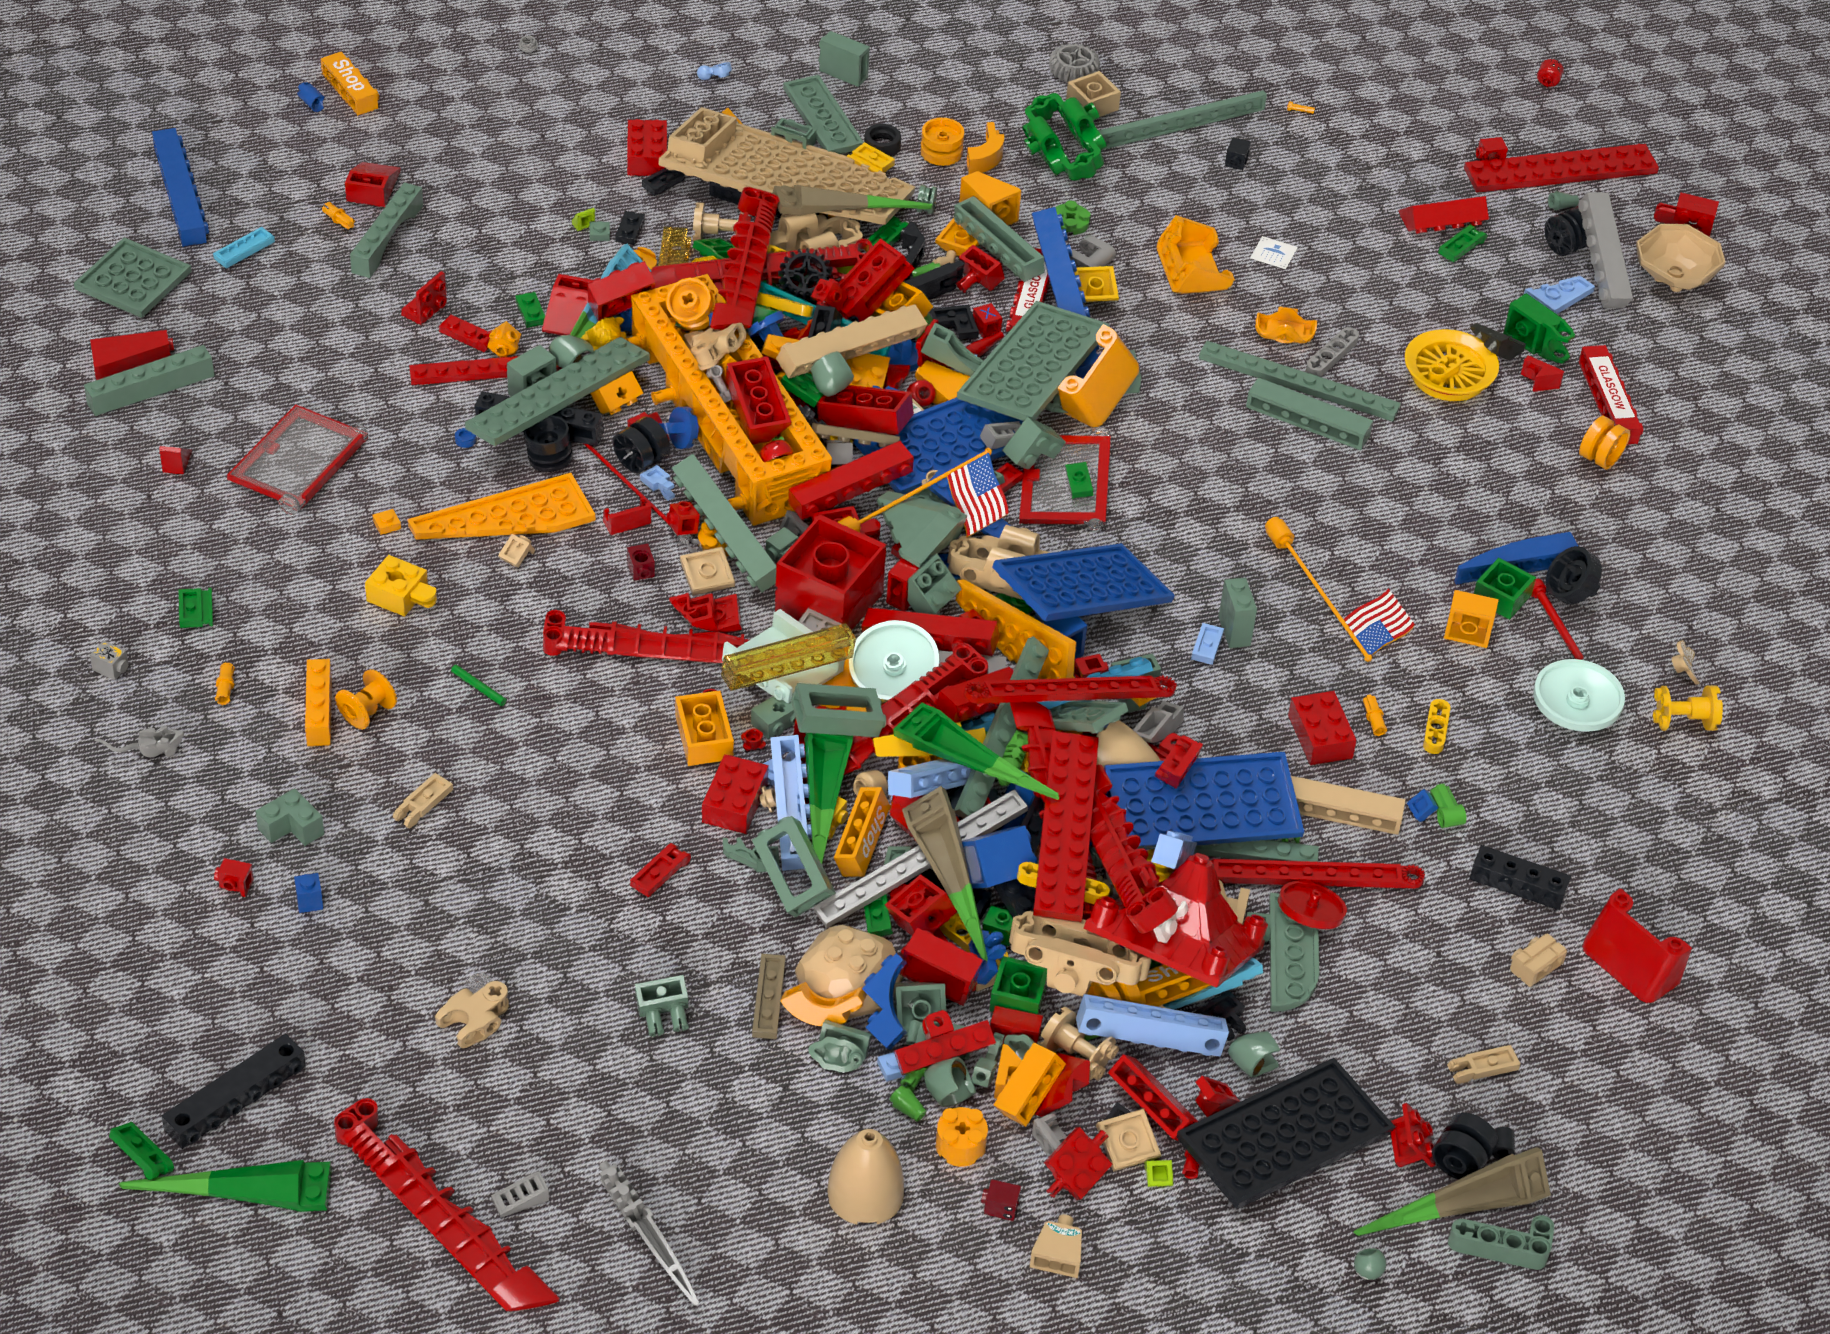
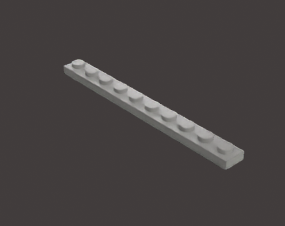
(914, 862)

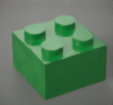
(1508, 585)
(1019, 986)

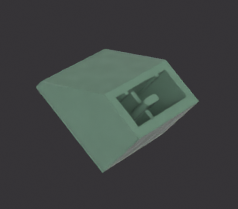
(931, 587)

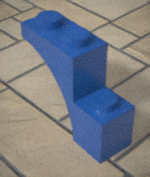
(880, 988)

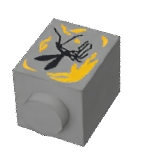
(109, 660)

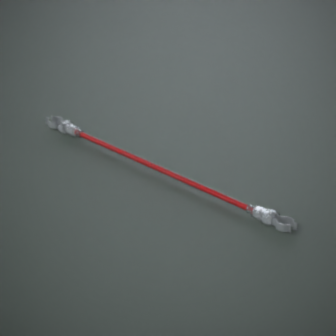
(684, 539)

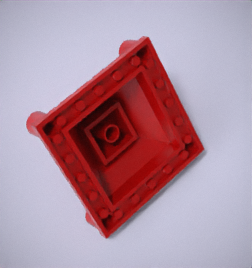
(1207, 938)

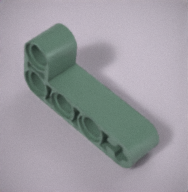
(1498, 1242)

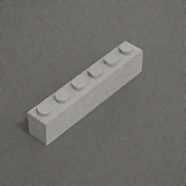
(1605, 250)

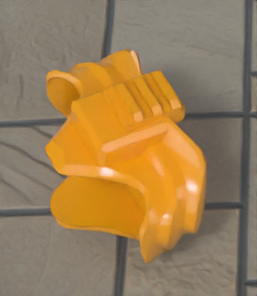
(1285, 326)

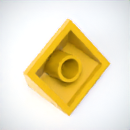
(1098, 283)

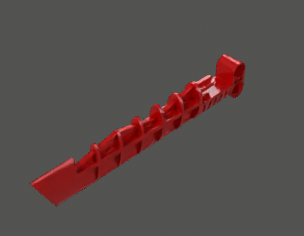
(715, 269)
(745, 273)
(631, 641)
(962, 663)
(1040, 724)
(1124, 862)
(453, 1227)

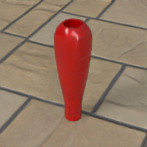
(983, 345)

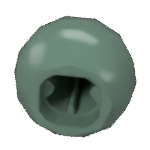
(1370, 1263)

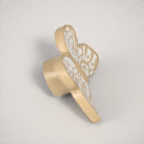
(1684, 661)

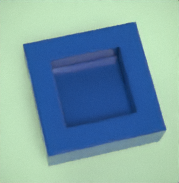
(1422, 805)

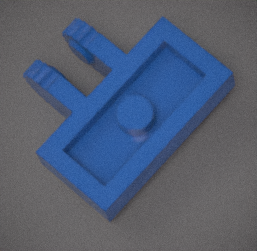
(994, 951)

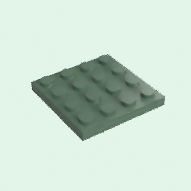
(132, 277)

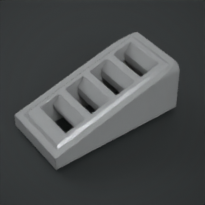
(998, 434)
(532, 1199)

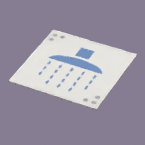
(1273, 252)

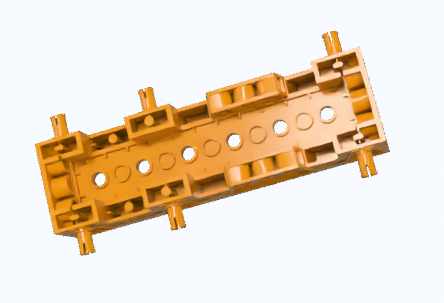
(759, 485)

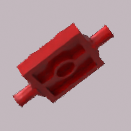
(1077, 1163)

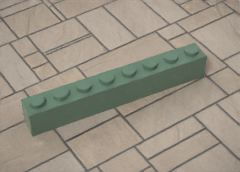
(727, 523)

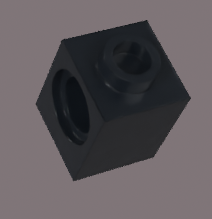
(1237, 153)

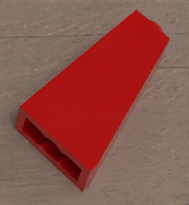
(129, 351)

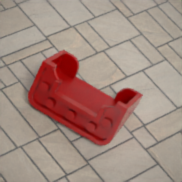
(1634, 954)

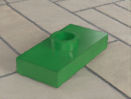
(1079, 480)

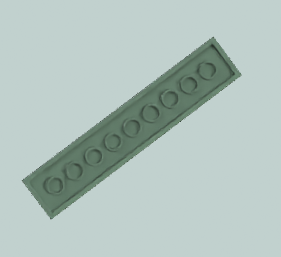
(556, 391)

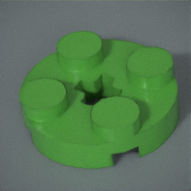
(1074, 217)

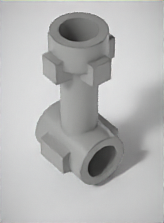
(715, 374)

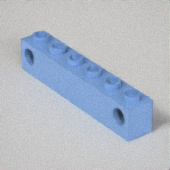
(926, 777)
(790, 793)
(1173, 849)
(1152, 1025)

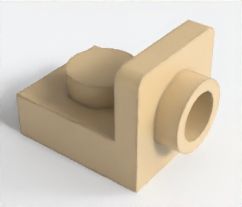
(516, 550)

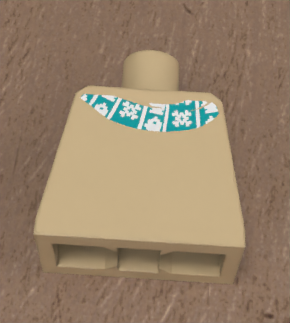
(1058, 1248)

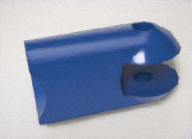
(311, 96)

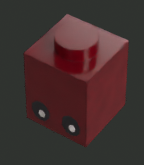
(1001, 1199)

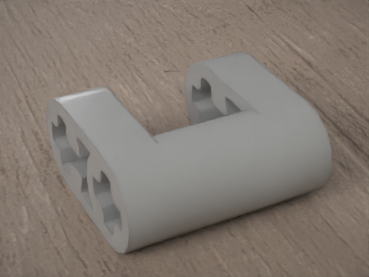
(1099, 253)

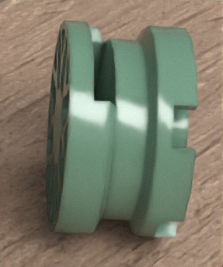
(927, 195)

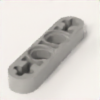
(1336, 354)

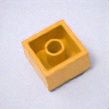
(1471, 618)

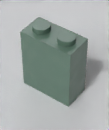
(844, 58)
(1237, 612)

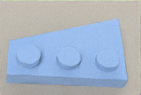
(1562, 295)

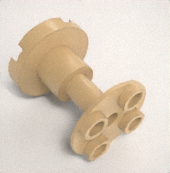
(709, 223)
(1063, 1034)

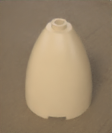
(1122, 746)
(866, 1179)

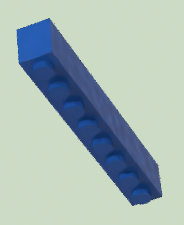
(179, 187)

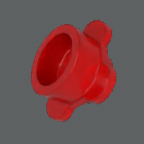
(753, 739)

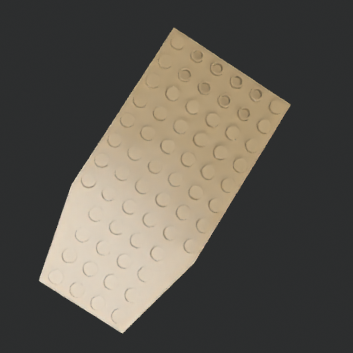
(743, 156)

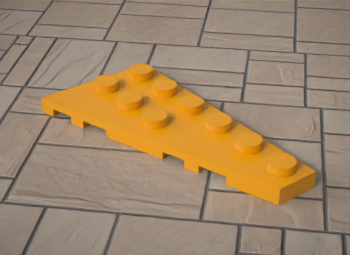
(866, 368)

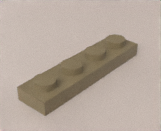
(846, 434)
(768, 996)

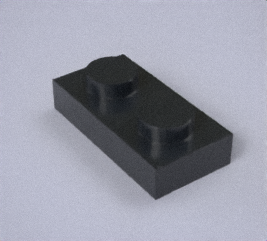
(662, 181)
(630, 228)

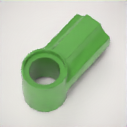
(1448, 811)

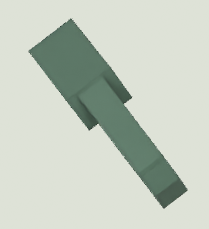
(746, 856)
(986, 1067)

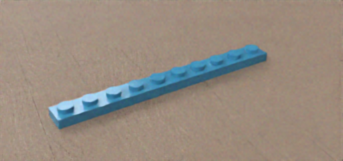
(1136, 667)

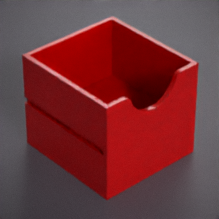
(831, 573)

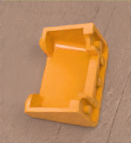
(1188, 259)
(1104, 385)

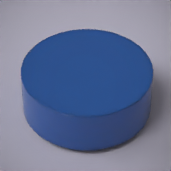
(464, 438)

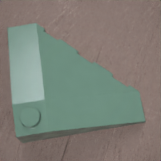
(921, 526)

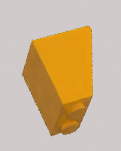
(994, 194)

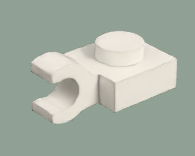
(1166, 929)

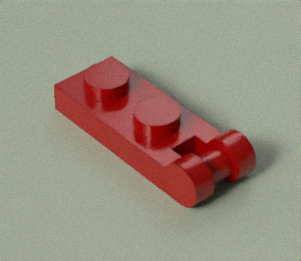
(465, 332)
(659, 869)

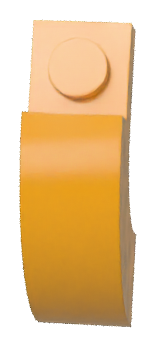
(987, 155)
(816, 1009)

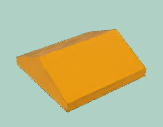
(955, 238)

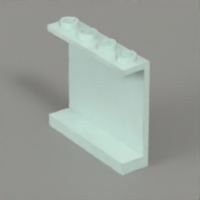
(783, 628)

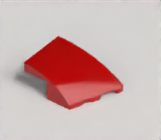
(710, 613)
(1072, 1078)

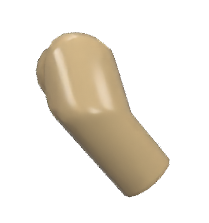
(950, 257)

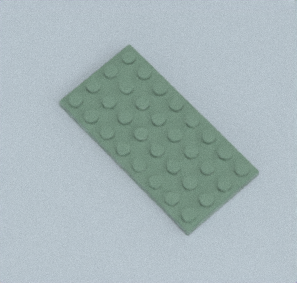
(1032, 362)

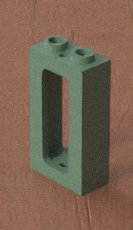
(838, 721)
(821, 885)

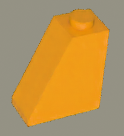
(945, 381)

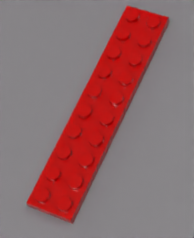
(1561, 167)
(1066, 827)

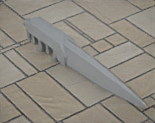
(641, 1219)

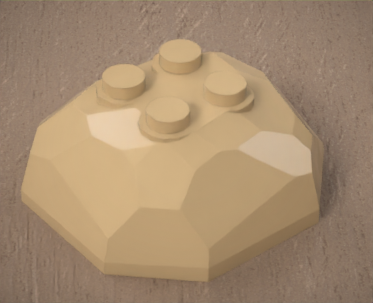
(1680, 256)
(841, 963)

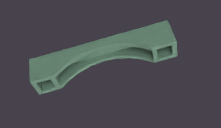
(370, 249)
(945, 347)

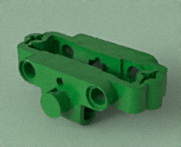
(1078, 121)

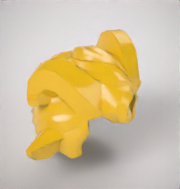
(604, 332)

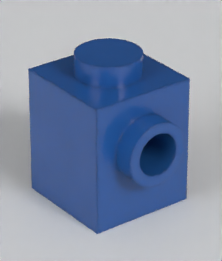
(308, 892)

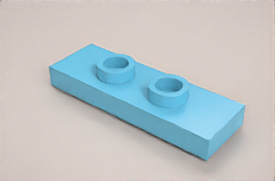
(244, 247)

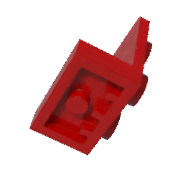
(427, 301)

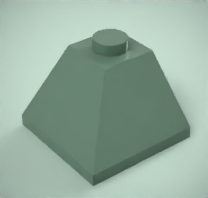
(917, 1001)

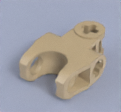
(714, 344)
(477, 1011)

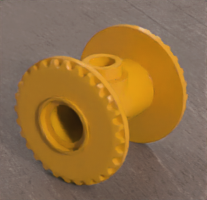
(363, 704)

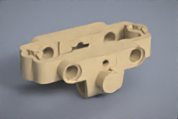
(814, 232)
(1011, 544)
(1074, 954)

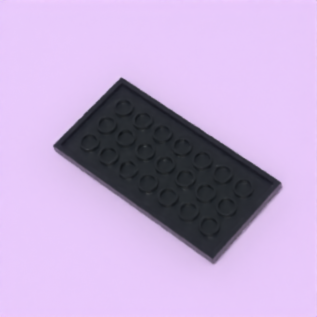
(1285, 1133)

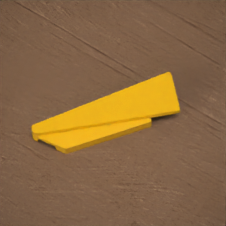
(893, 746)

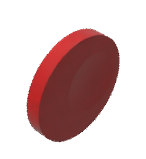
(1312, 905)

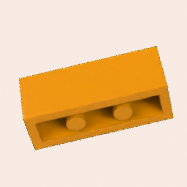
(1029, 1084)

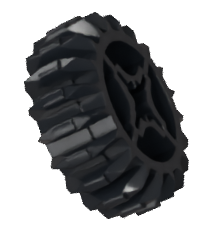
(797, 274)

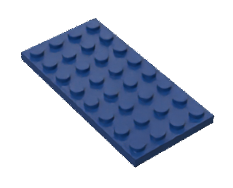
(942, 439)
(1083, 581)
(1215, 803)

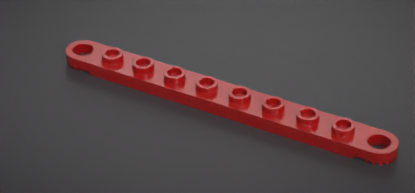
(1070, 689)
(1321, 873)

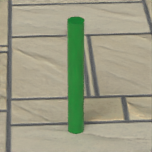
(480, 686)

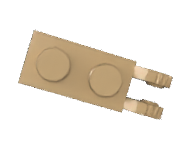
(423, 800)
(1484, 1064)

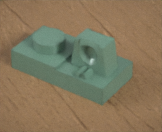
(860, 1038)

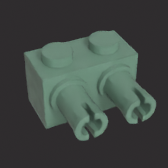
(663, 997)

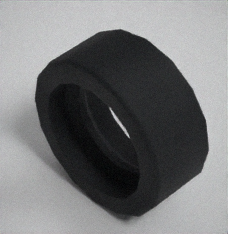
(887, 132)

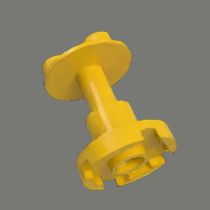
(1706, 707)

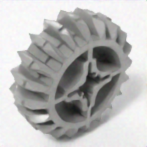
(1073, 62)

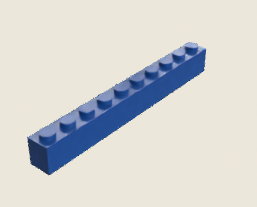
(1061, 271)

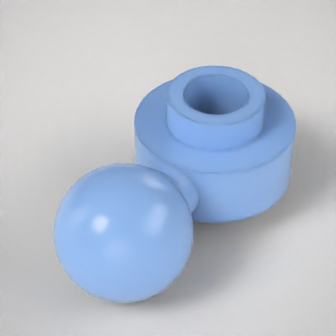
(722, 70)

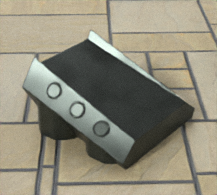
(1498, 343)

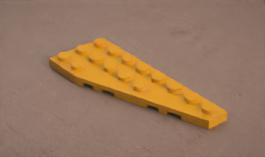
(529, 509)
(1017, 627)

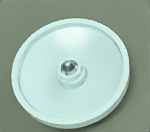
(892, 657)
(1579, 695)

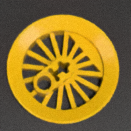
(1465, 365)

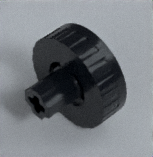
(1578, 569)

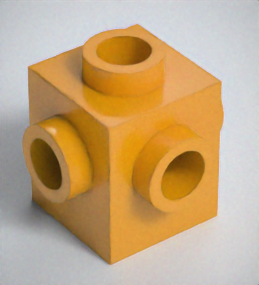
(504, 340)

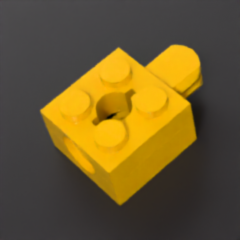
(399, 586)

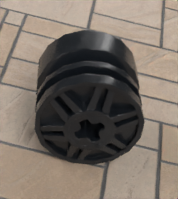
(1566, 232)
(549, 444)

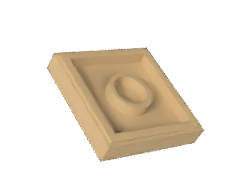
(707, 571)
(1129, 1140)

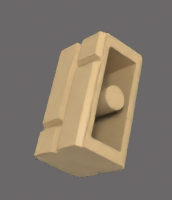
(1537, 959)

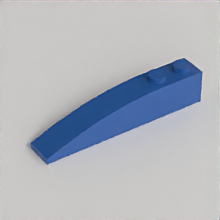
(1528, 554)

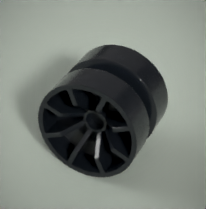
(641, 444)
(1464, 1145)

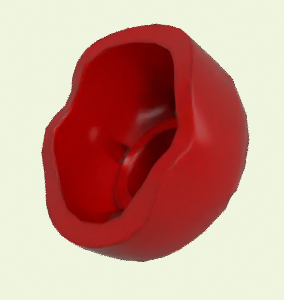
(775, 450)

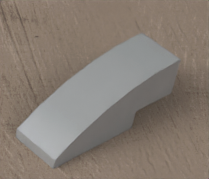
(1160, 722)

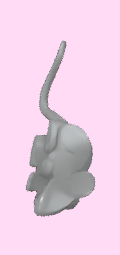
(153, 742)

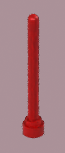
(1539, 593)

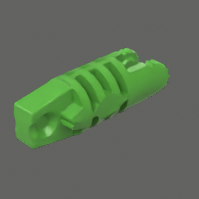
(1014, 752)

